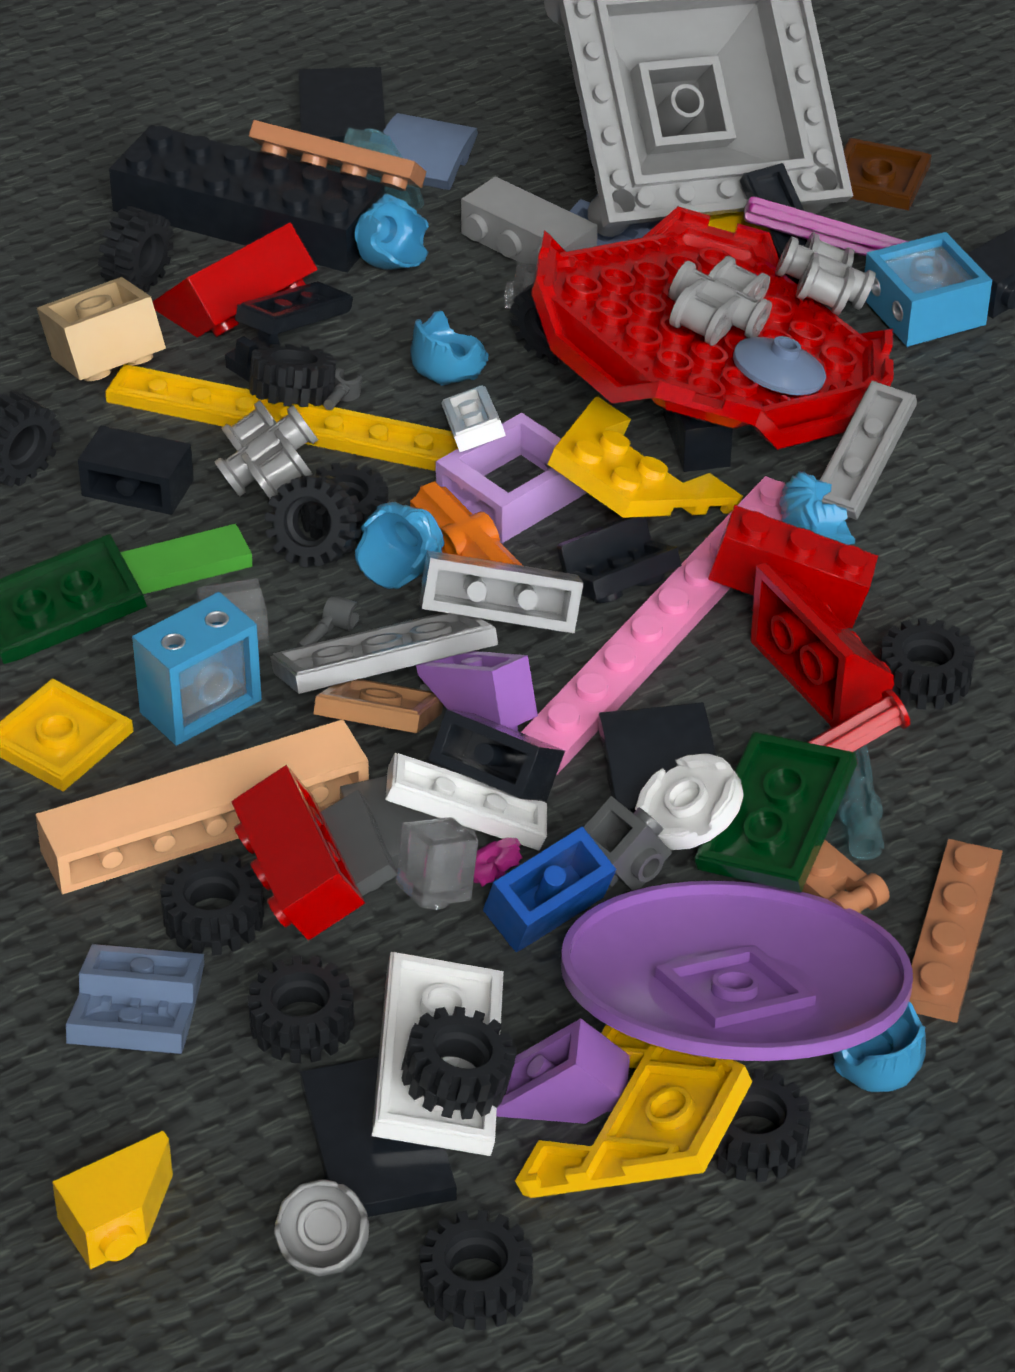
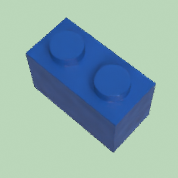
(549, 889)

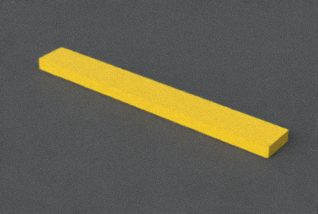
(334, 428)

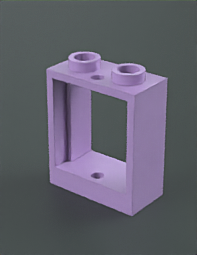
(524, 506)

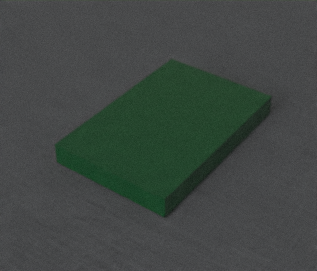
(65, 598)
(784, 812)

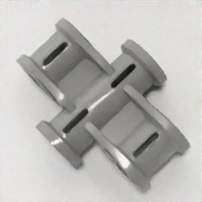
(825, 273)
(719, 300)
(266, 450)

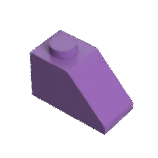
(484, 684)
(567, 1077)

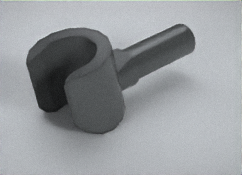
(343, 390)
(337, 613)

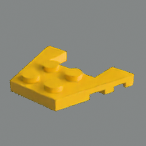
(632, 485)
(658, 1129)

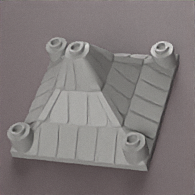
(695, 98)

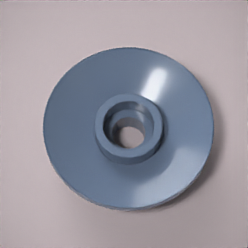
(779, 365)

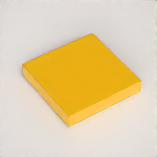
(60, 734)

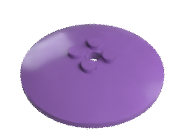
(736, 970)

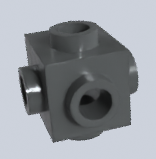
(629, 843)

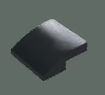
(647, 740)

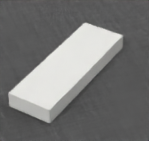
(472, 418)
(466, 800)

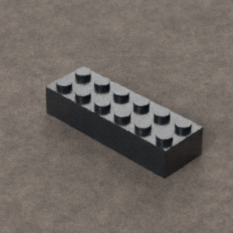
(242, 193)

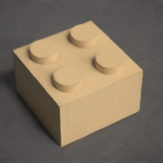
(102, 329)

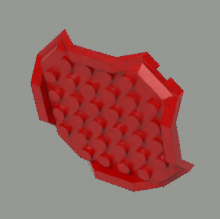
(610, 324)

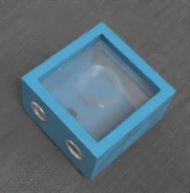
(928, 289)
(197, 668)

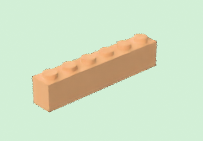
(187, 807)

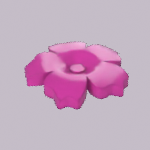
(495, 859)

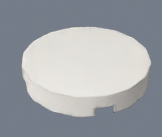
(692, 800)

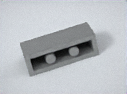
(515, 222)
(500, 591)

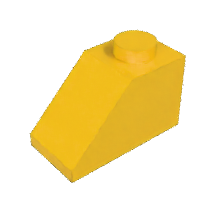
(115, 1200)

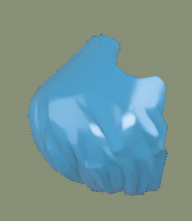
(391, 234)
(444, 354)
(804, 508)
(397, 544)
(887, 1059)

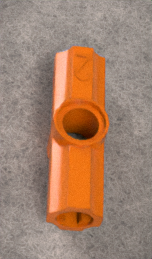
(462, 531)

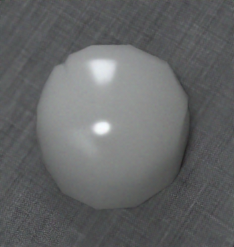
(321, 1227)

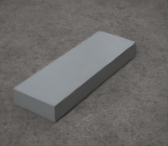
(867, 446)

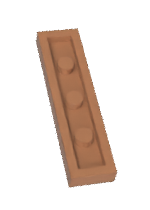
(353, 160)
(953, 929)

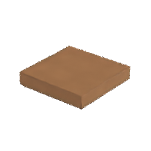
(379, 705)

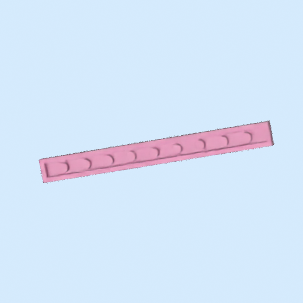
(643, 640)

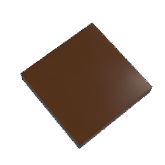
(885, 172)

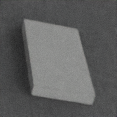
(381, 650)

